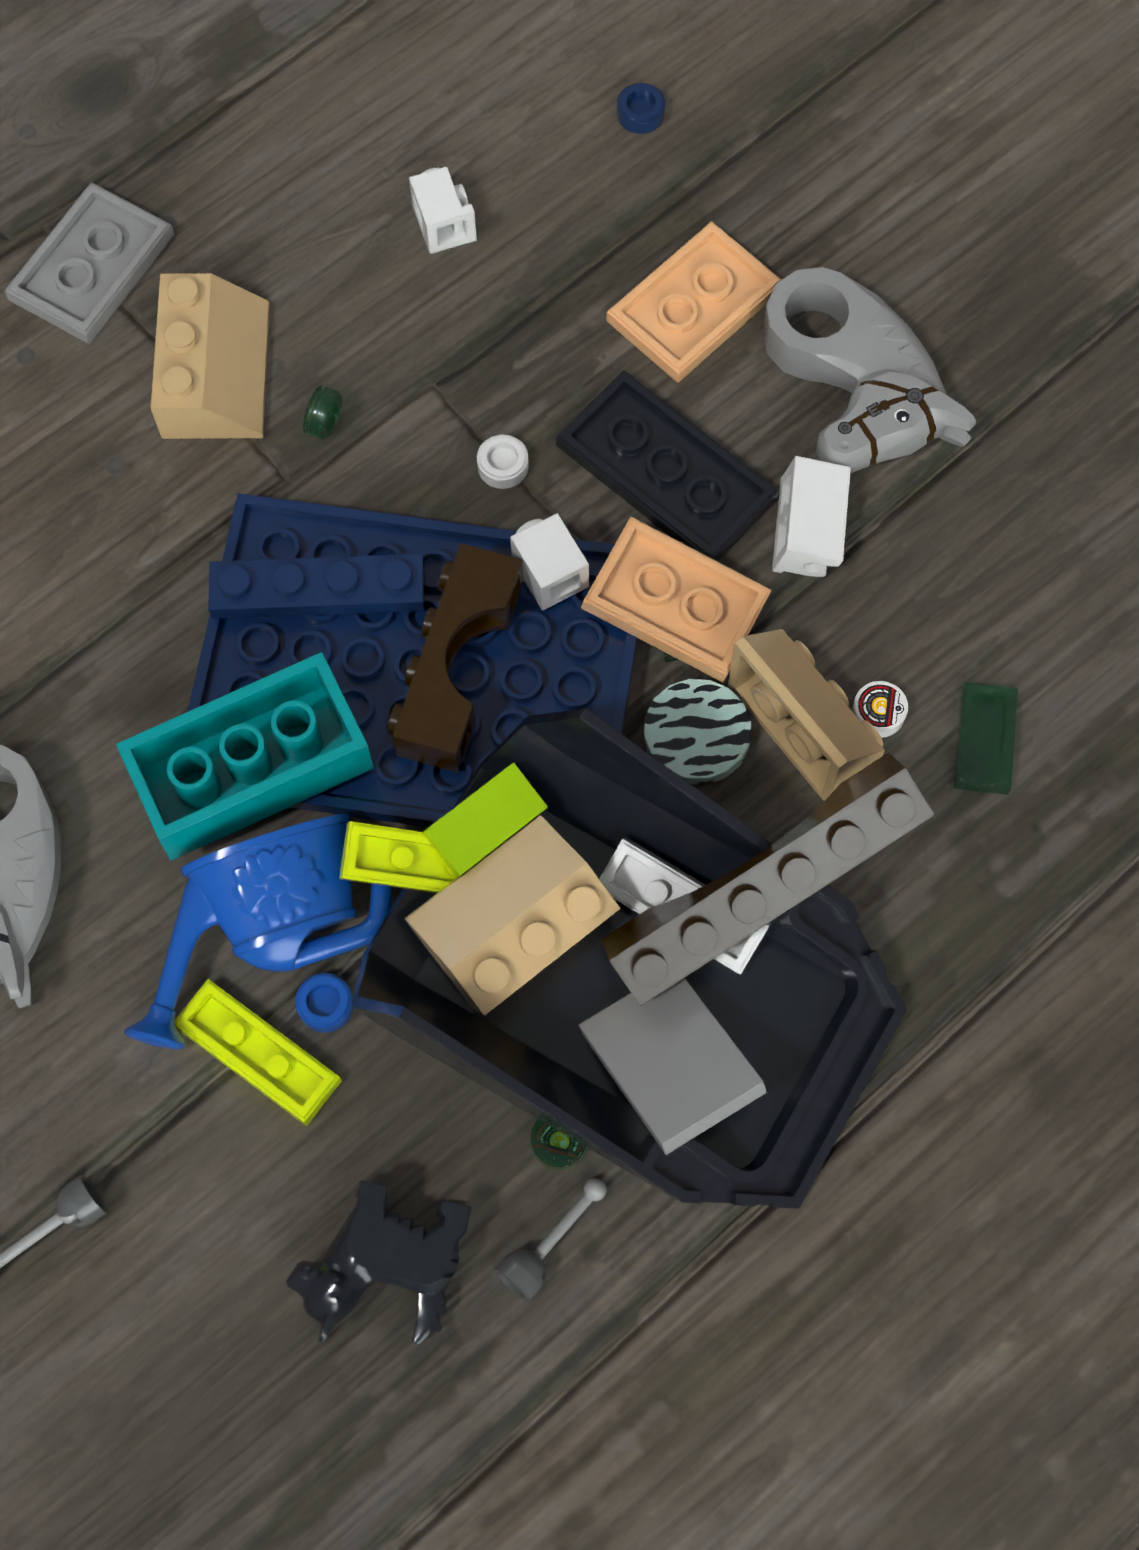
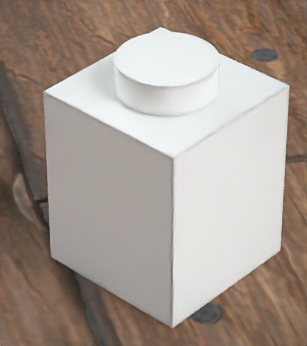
(550, 560)

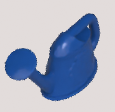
(268, 903)

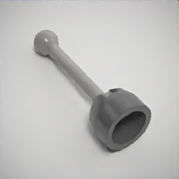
(76, 1205)
(523, 1268)

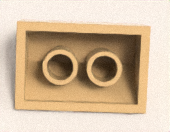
(209, 359)
(802, 710)
(512, 914)

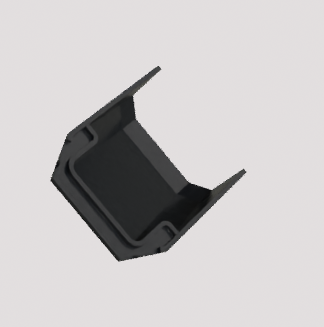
(802, 1012)

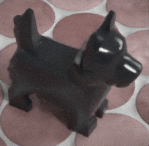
(384, 1251)

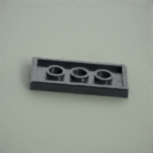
(666, 467)

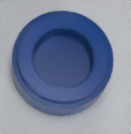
(324, 1002)

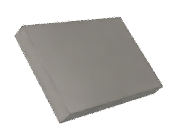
(90, 262)
(673, 1063)

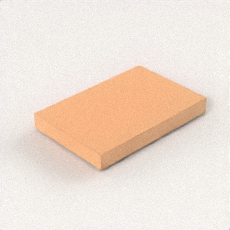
(693, 301)
(675, 598)

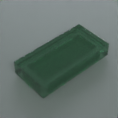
(986, 738)

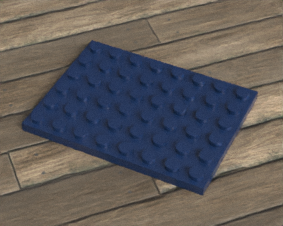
(533, 668)

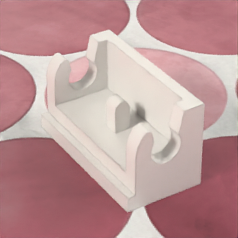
(811, 517)

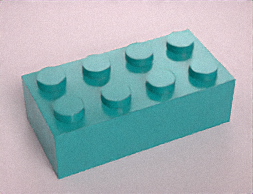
(245, 756)

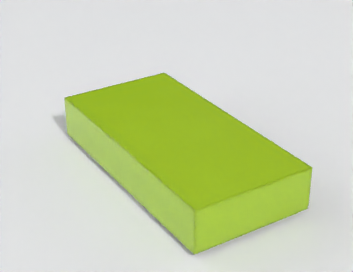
(485, 819)

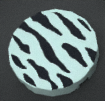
(698, 730)

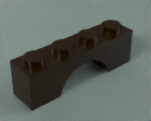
(476, 599)

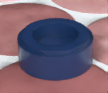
(640, 108)

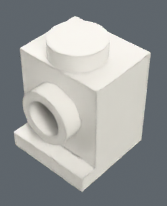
(442, 210)

